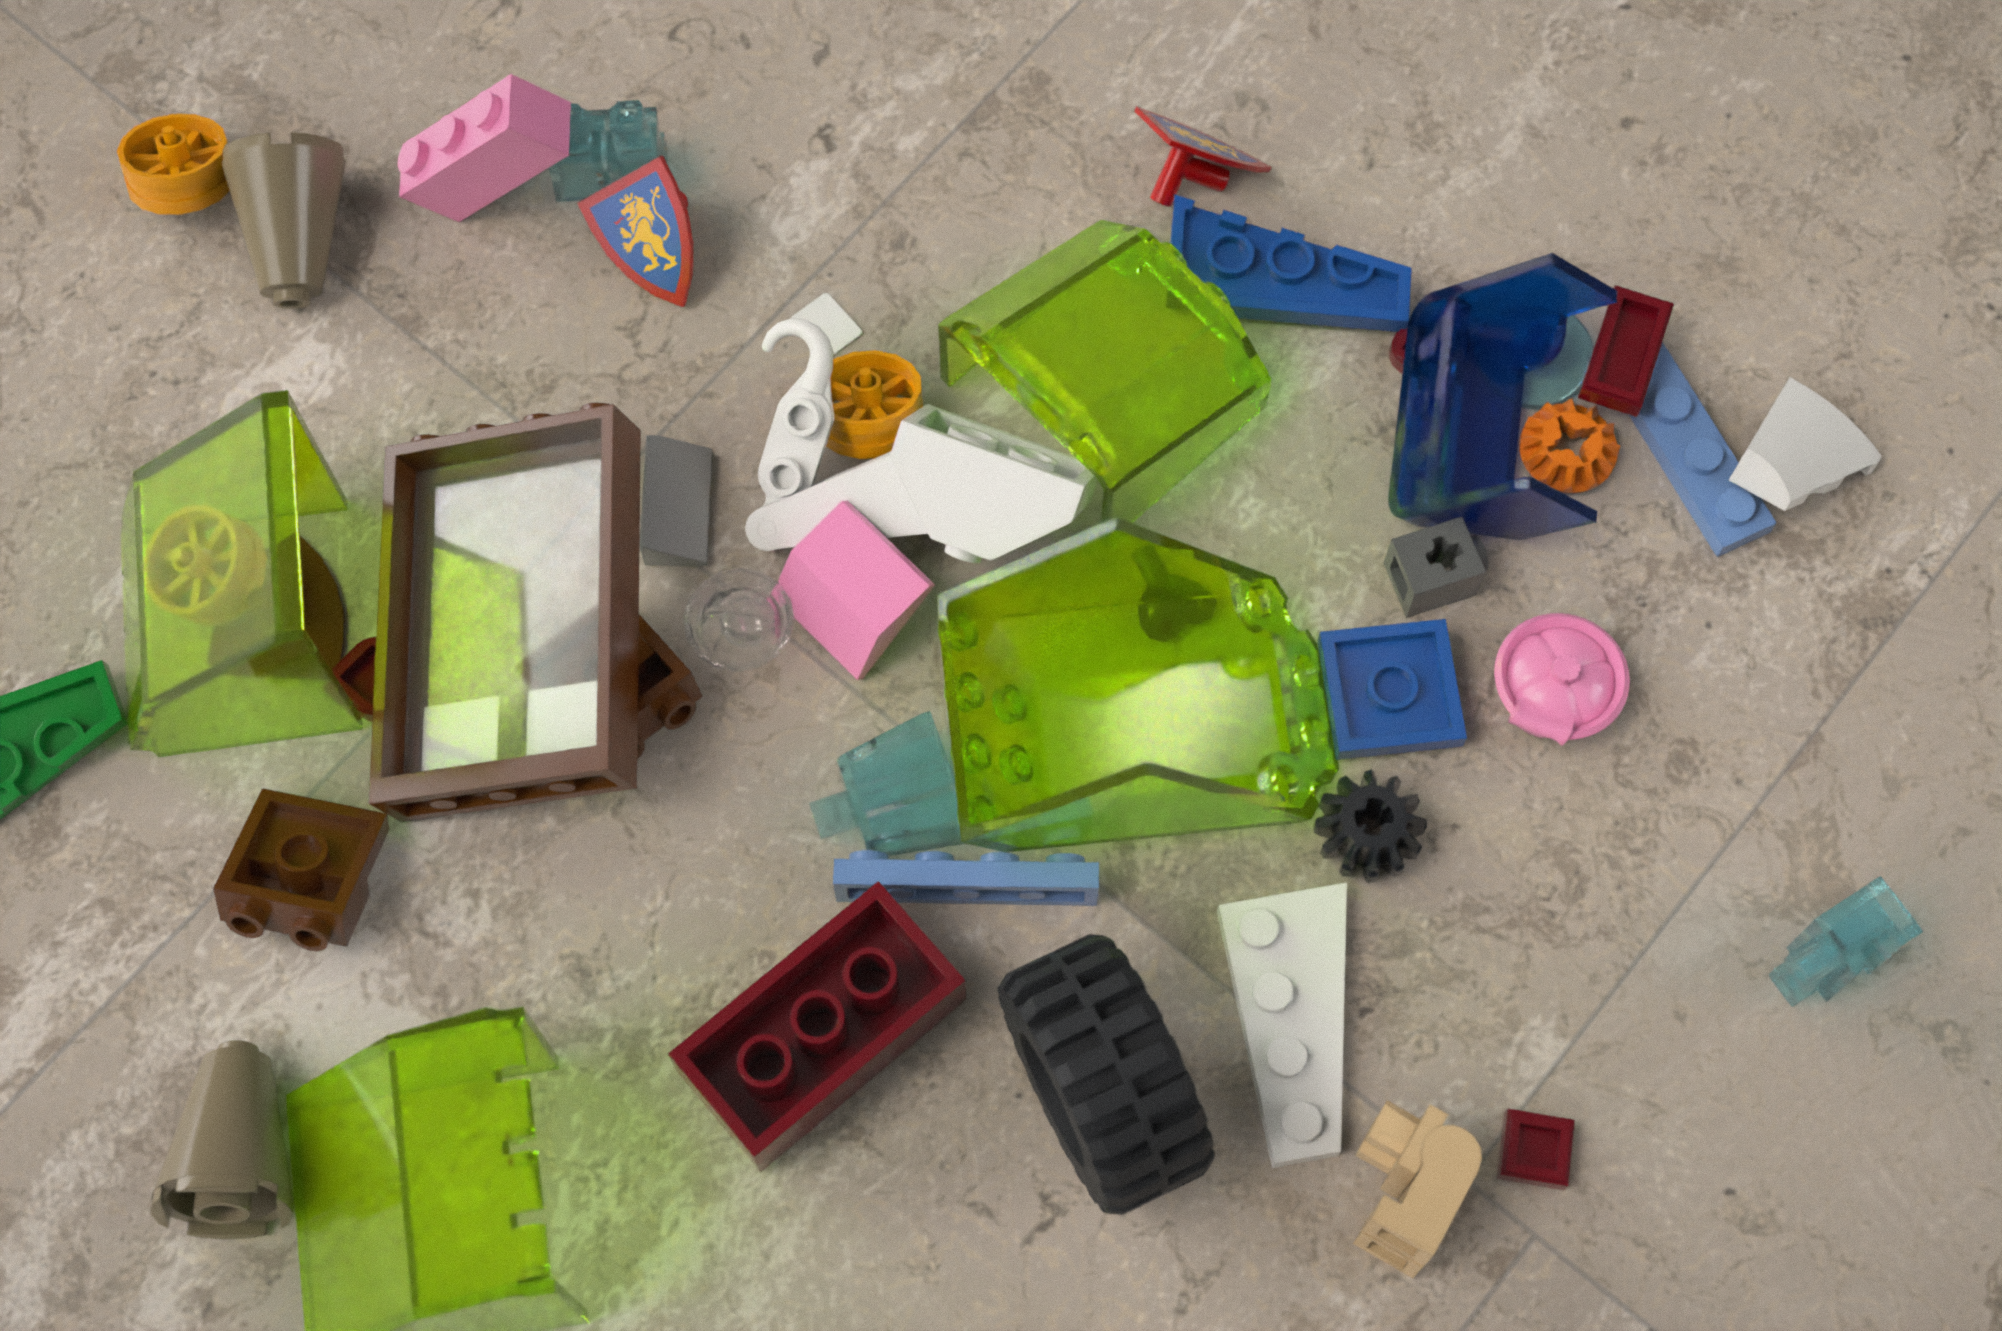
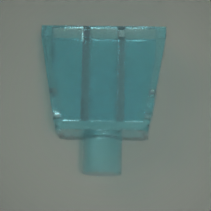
(895, 792)

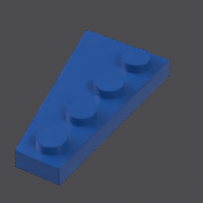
(1288, 278)

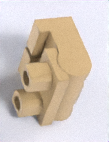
(1429, 1173)

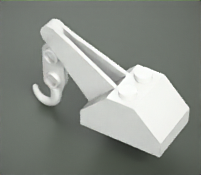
(942, 479)

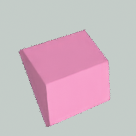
(852, 588)

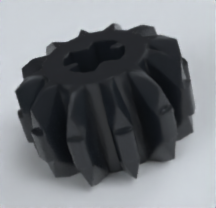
(1376, 802)

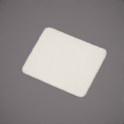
(832, 320)

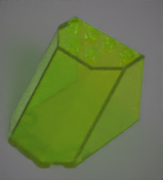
(1128, 696)

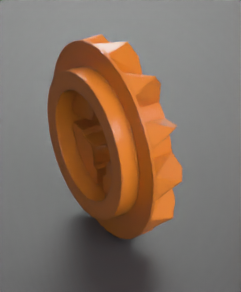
(1562, 468)

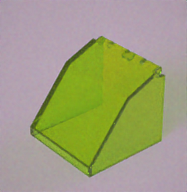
(219, 588)
(415, 1188)

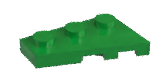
(53, 727)

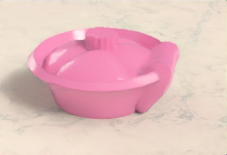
(1561, 677)

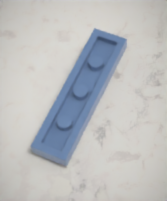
(1698, 460)
(992, 880)

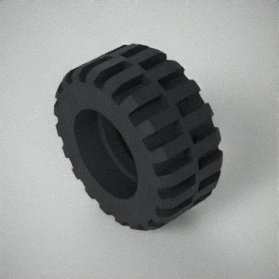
(1107, 1073)

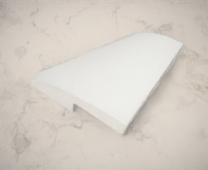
(1802, 449)

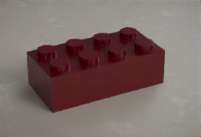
(819, 1025)

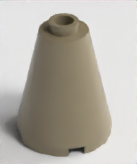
(286, 210)
(228, 1151)

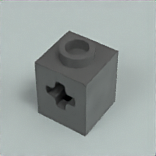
(1427, 585)

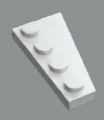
(1290, 1002)

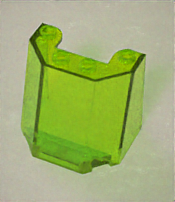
(1115, 359)

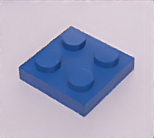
(1391, 689)

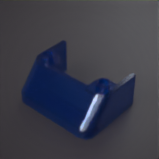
(1466, 396)

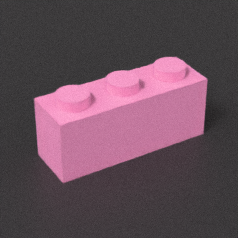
(485, 148)

